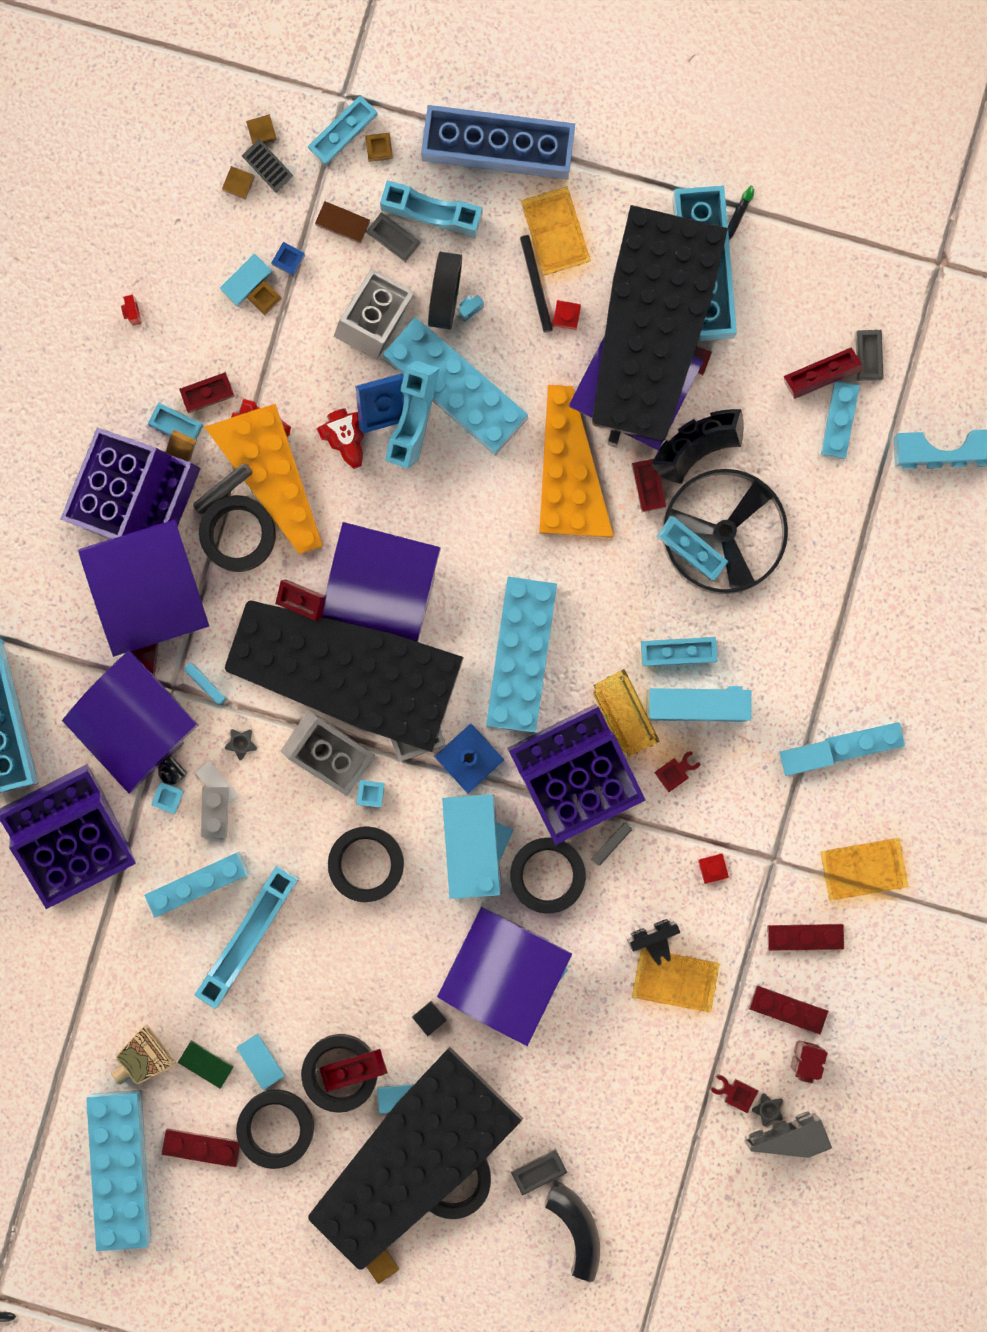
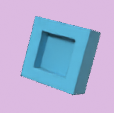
(470, 307)
(370, 793)
(167, 798)

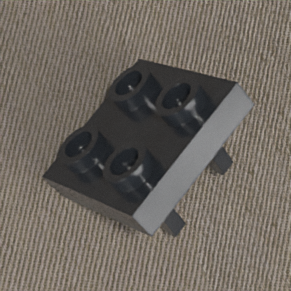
(655, 939)

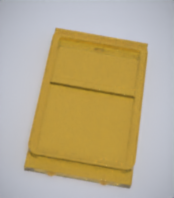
(555, 231)
(625, 713)
(864, 869)
(680, 982)

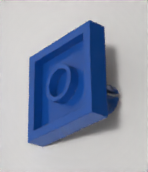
(380, 403)
(469, 758)

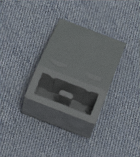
(797, 1138)

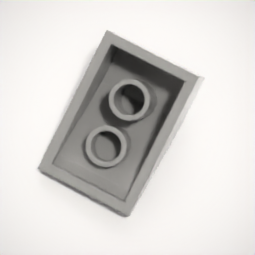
(373, 314)
(327, 753)

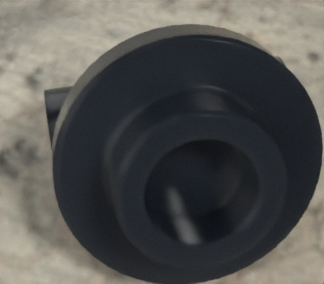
(171, 771)

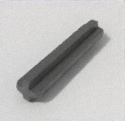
(223, 488)

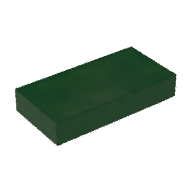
(205, 1064)

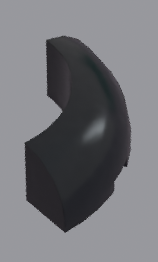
(697, 440)
(582, 1226)

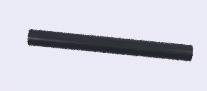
(536, 283)

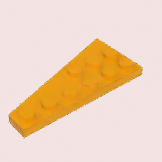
(275, 480)
(570, 484)

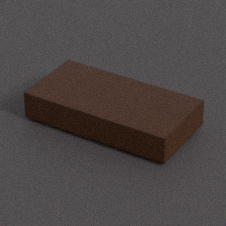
(342, 222)

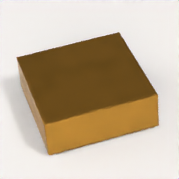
(261, 129)
(379, 147)
(238, 182)
(264, 297)
(180, 446)
(382, 1267)

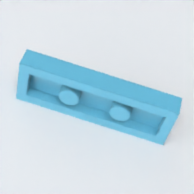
(342, 130)
(840, 420)
(692, 548)
(679, 651)
(866, 741)

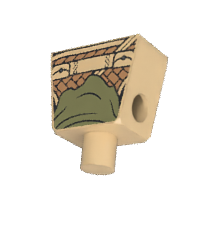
(142, 1058)

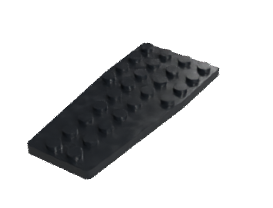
(654, 319)
(347, 671)
(414, 1159)

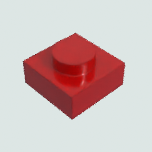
(130, 310)
(566, 315)
(713, 868)

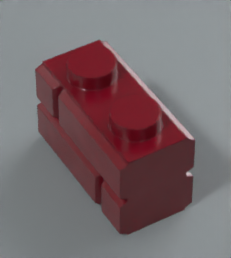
(808, 1061)

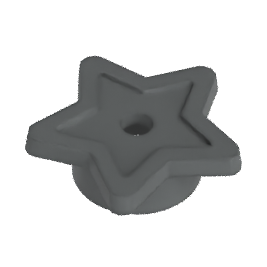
(234, 745)
(774, 1114)

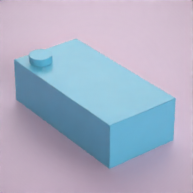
(699, 704)
(472, 846)

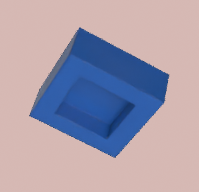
(288, 259)

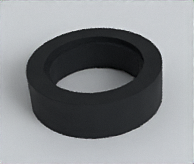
(445, 290)
(224, 506)
(335, 861)
(565, 900)
(310, 1084)
(253, 1151)
(473, 1203)

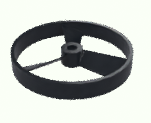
(724, 531)

